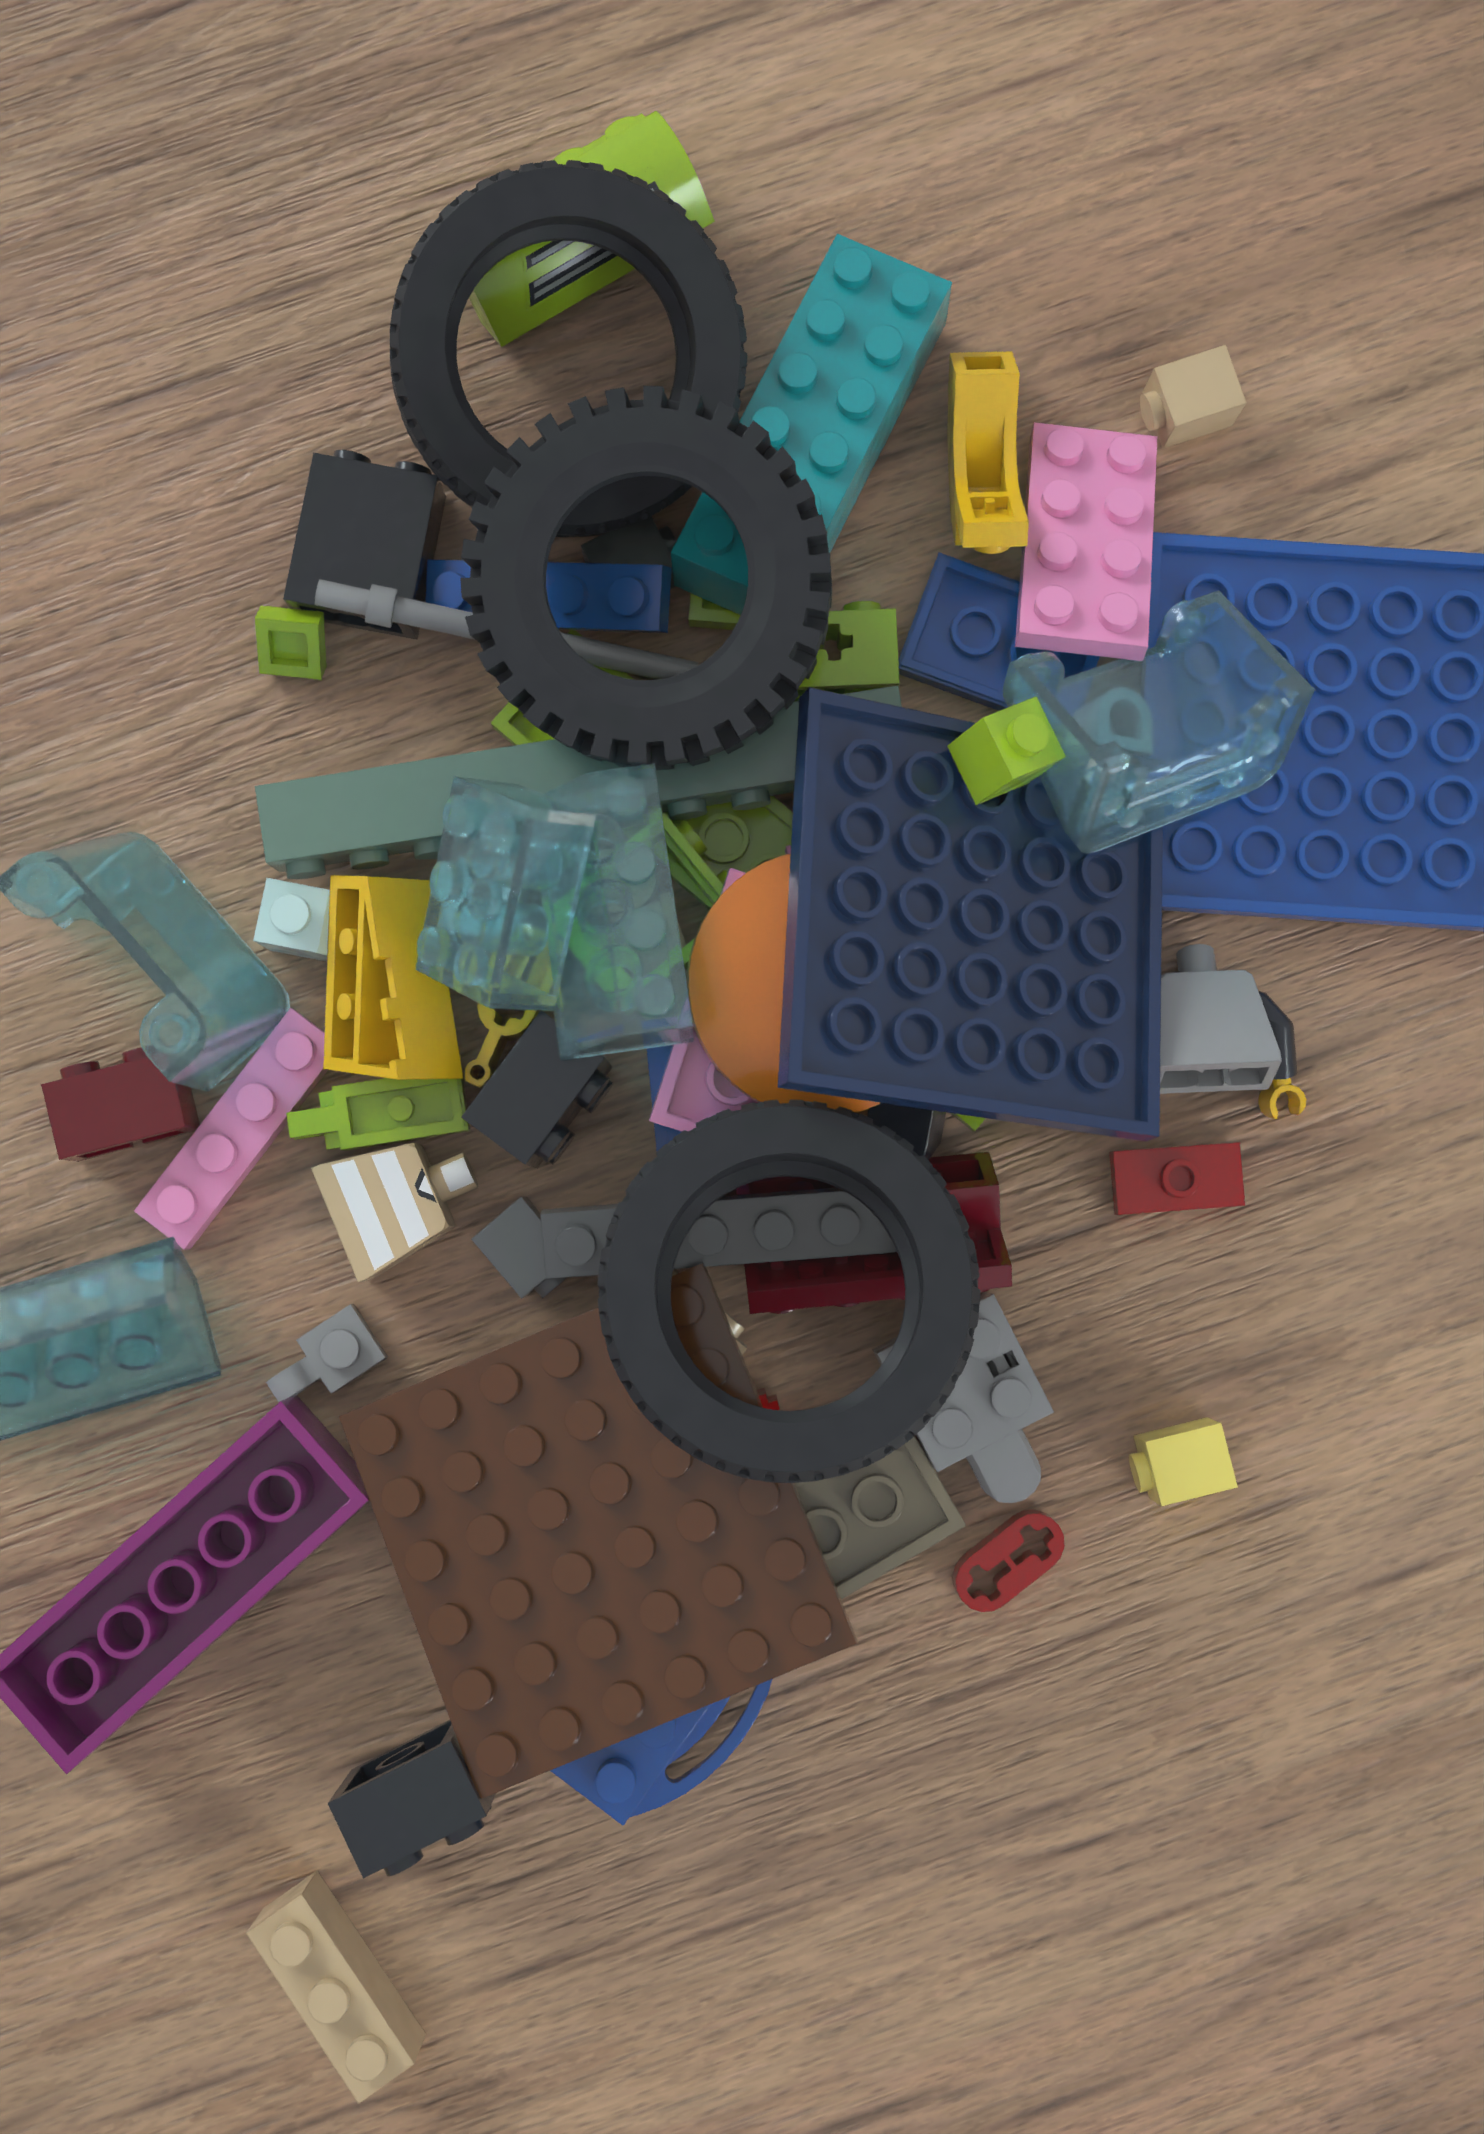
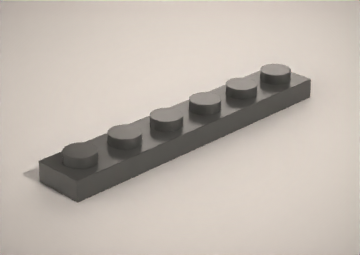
(729, 1231)

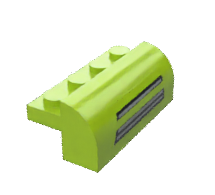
(557, 274)

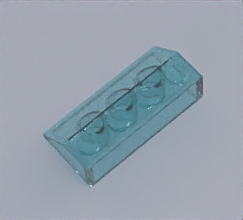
(624, 953)
(101, 1337)

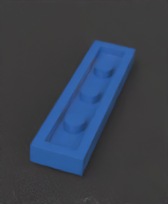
(579, 594)

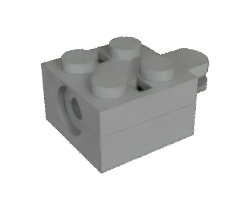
(988, 1411)

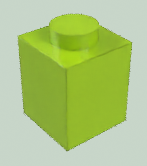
(1006, 750)

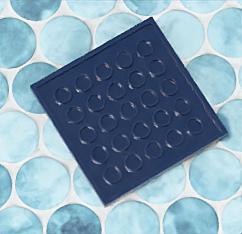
(962, 943)

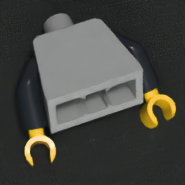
(1224, 1034)

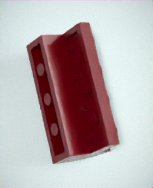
(855, 1279)

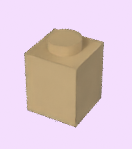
(1192, 397)

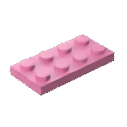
(1088, 542)

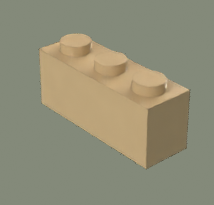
(337, 1986)

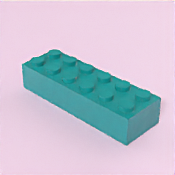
(826, 399)

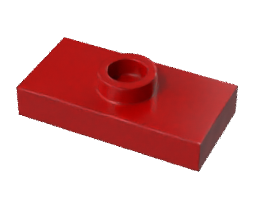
(1177, 1178)

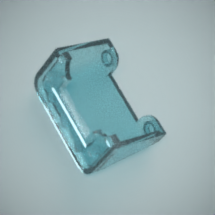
(1165, 733)
(216, 988)

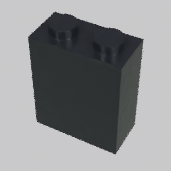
(365, 529)

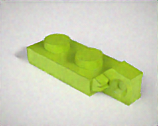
(383, 1113)

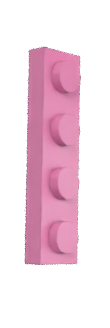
(236, 1131)

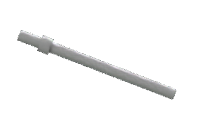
(384, 606)

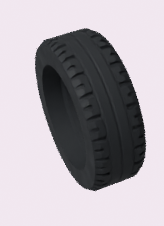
(535, 207)
(812, 1144)

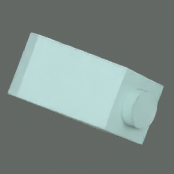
(294, 919)

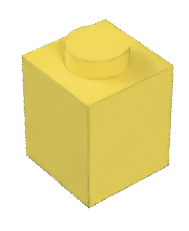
(1182, 1462)

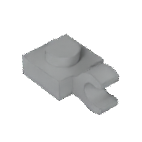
(334, 1352)

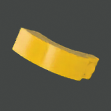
(983, 452)

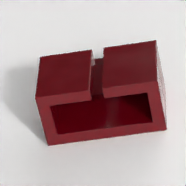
(114, 1106)

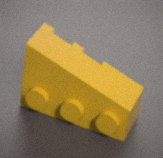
(378, 1007)

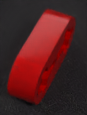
(1018, 1572)

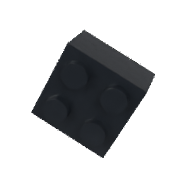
(538, 1096)
(408, 1802)

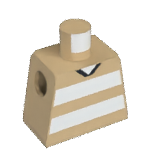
(391, 1203)

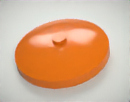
(739, 981)

